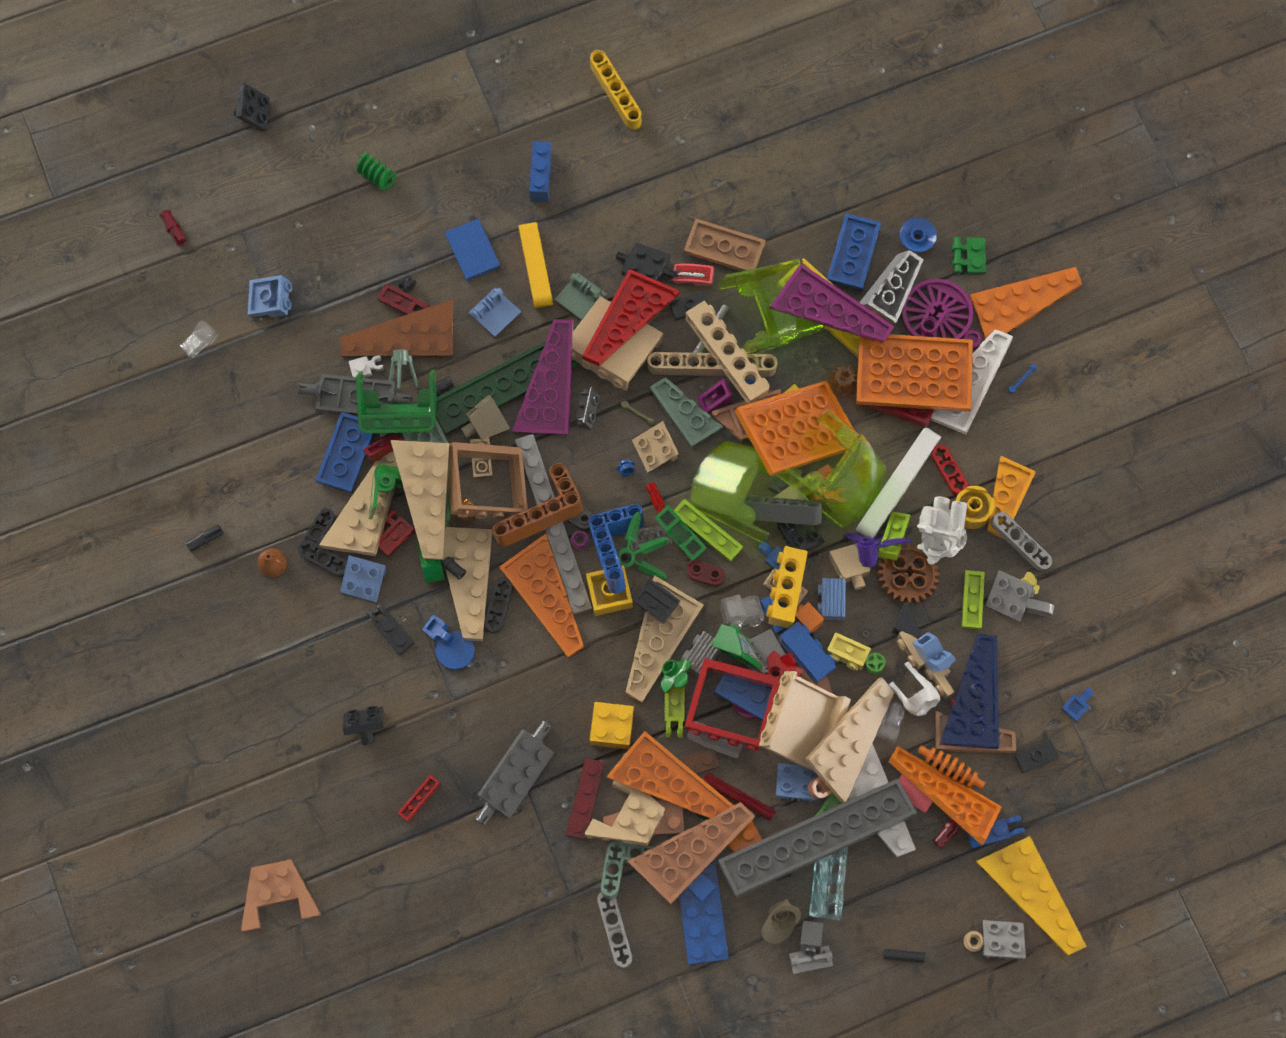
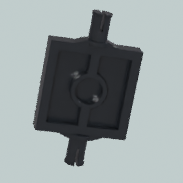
(646, 262)

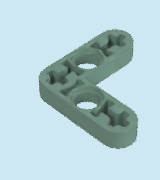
(623, 856)

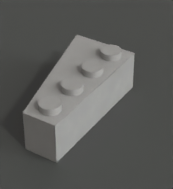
(893, 287)

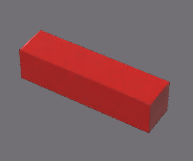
(419, 798)

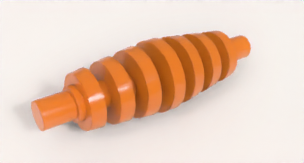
(951, 767)

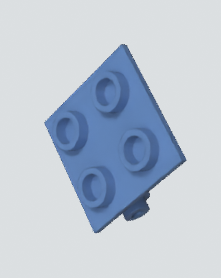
(495, 312)
(363, 578)
(794, 782)

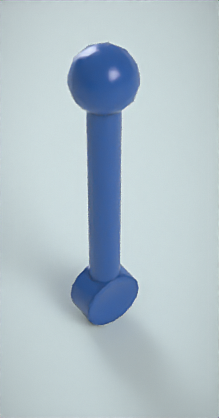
(1012, 388)

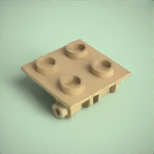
(655, 447)

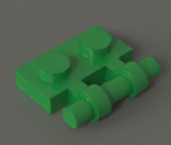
(975, 256)

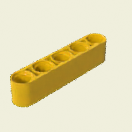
(615, 82)
(535, 265)

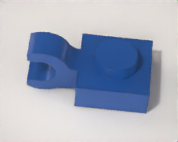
(771, 554)
(437, 629)
(1076, 705)

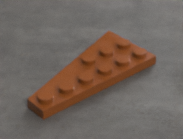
(421, 333)

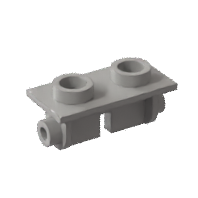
(803, 962)

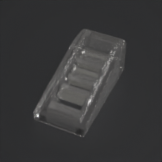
(641, 532)

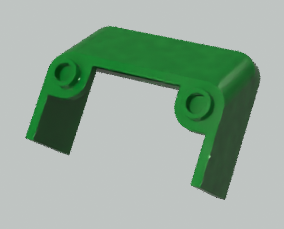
(396, 417)
(384, 480)

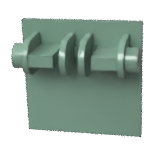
(579, 295)

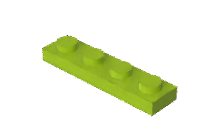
(708, 531)

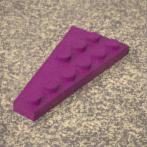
(548, 395)

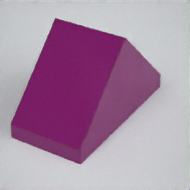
(716, 397)

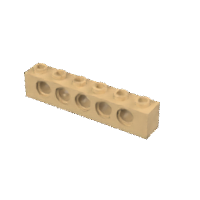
(705, 312)

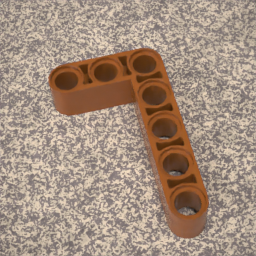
(543, 515)

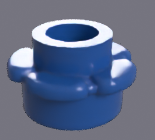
(626, 467)

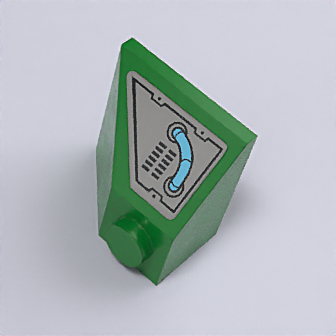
(736, 646)

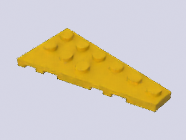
(1028, 883)

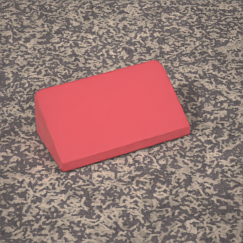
(915, 795)

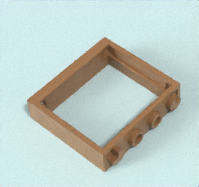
(517, 478)

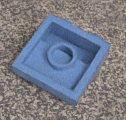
(269, 296)

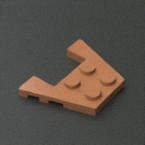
(274, 885)

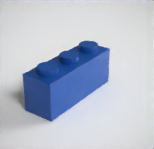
(540, 171)
(807, 652)

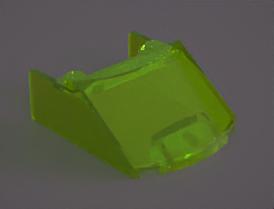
(765, 285)
(724, 483)
(852, 483)

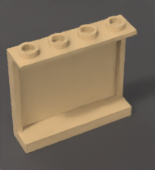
(626, 360)
(800, 718)

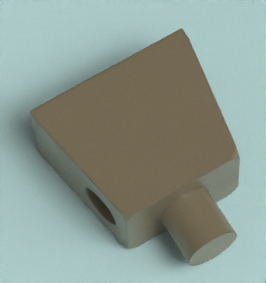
(485, 420)

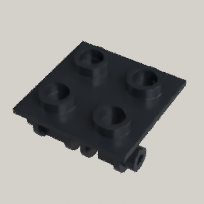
(800, 535)

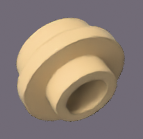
(980, 941)

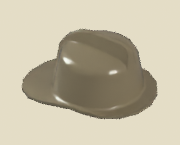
(780, 921)

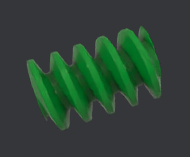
(375, 173)

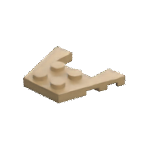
(635, 821)

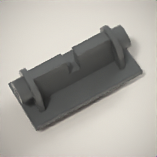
(589, 400)

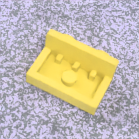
(848, 652)

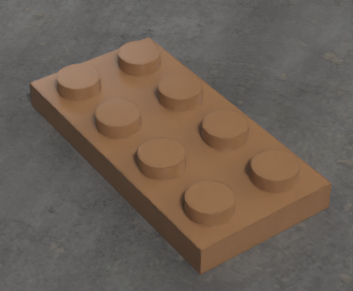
(724, 246)

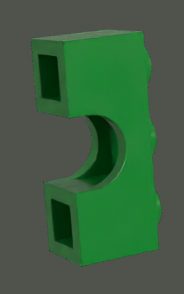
(680, 533)

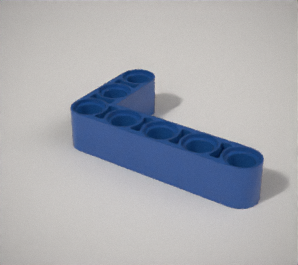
(602, 528)

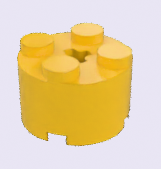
(982, 503)

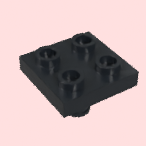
(252, 107)
(363, 722)

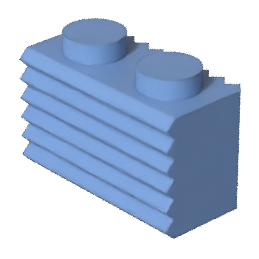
(832, 599)

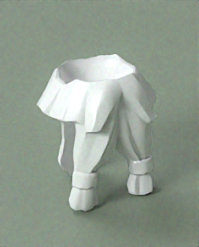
(923, 700)

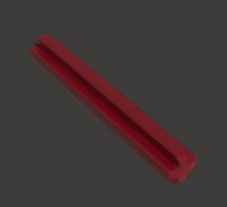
(739, 796)

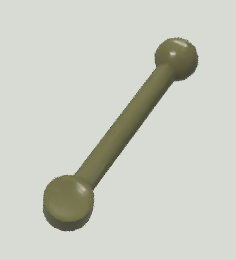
(624, 404)

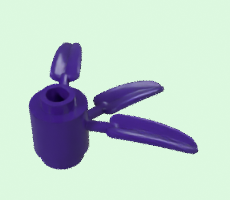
(868, 547)

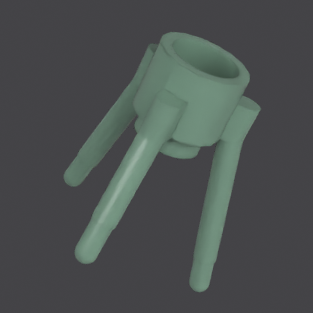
(400, 359)

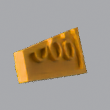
(1009, 490)

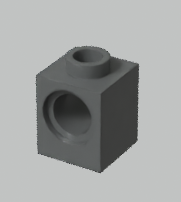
(811, 937)

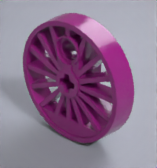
(946, 314)

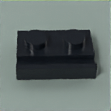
(656, 601)

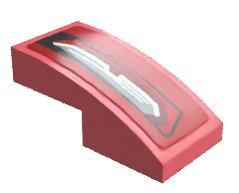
(693, 273)

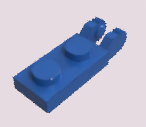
(999, 832)

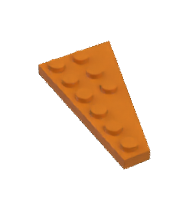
(662, 775)

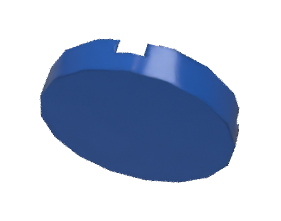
(456, 655)

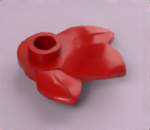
(781, 664)

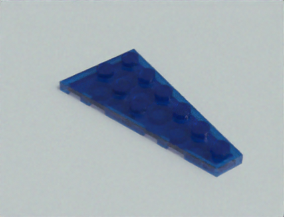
(976, 708)

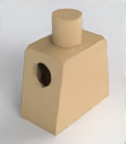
(848, 566)

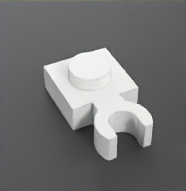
(366, 366)

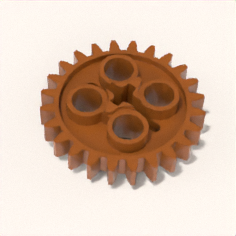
(909, 590)

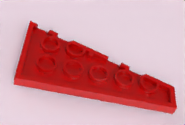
(631, 309)

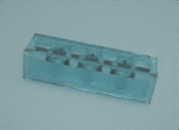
(822, 882)

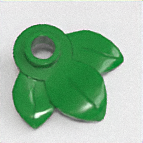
(675, 674)

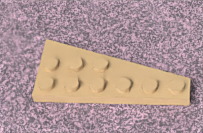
(352, 528)
(659, 642)

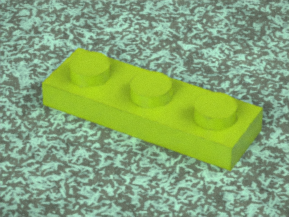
(896, 528)
(972, 600)

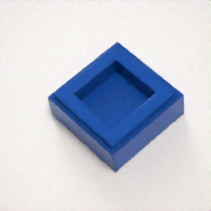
(701, 887)

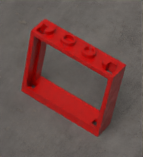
(739, 673)

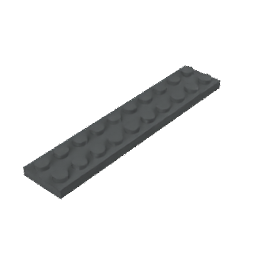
(816, 838)

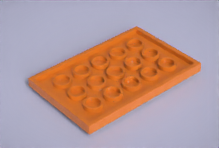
(915, 372)
(788, 428)

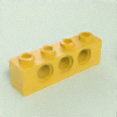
(796, 560)

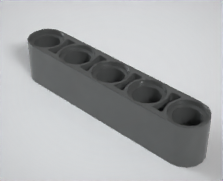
(785, 510)

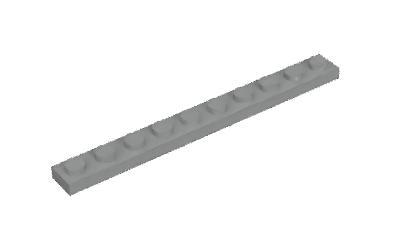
(556, 534)

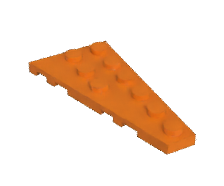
(1018, 302)
(541, 587)
(964, 805)

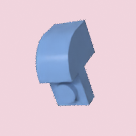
(933, 653)

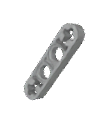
(1021, 541)
(616, 928)

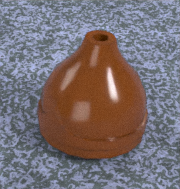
(272, 563)

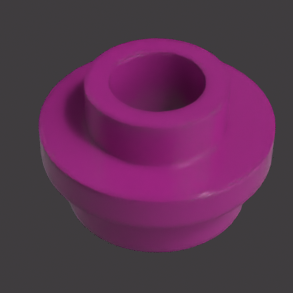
(580, 534)

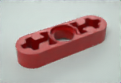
(957, 472)

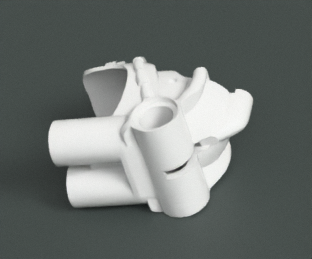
(944, 527)

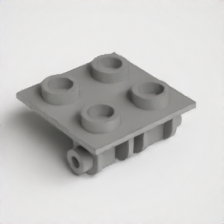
(1010, 595)
(763, 646)
(1003, 940)

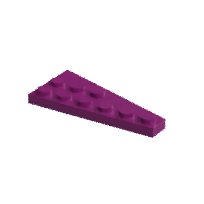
(819, 301)

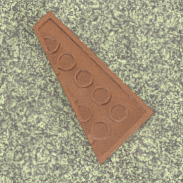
(684, 857)

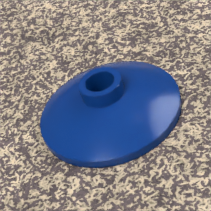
(921, 228)

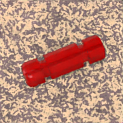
(655, 496)

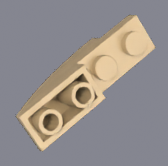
(905, 642)

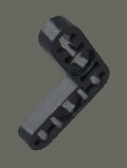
(314, 543)

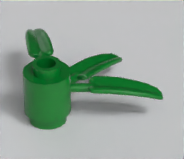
(643, 548)

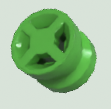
(875, 659)

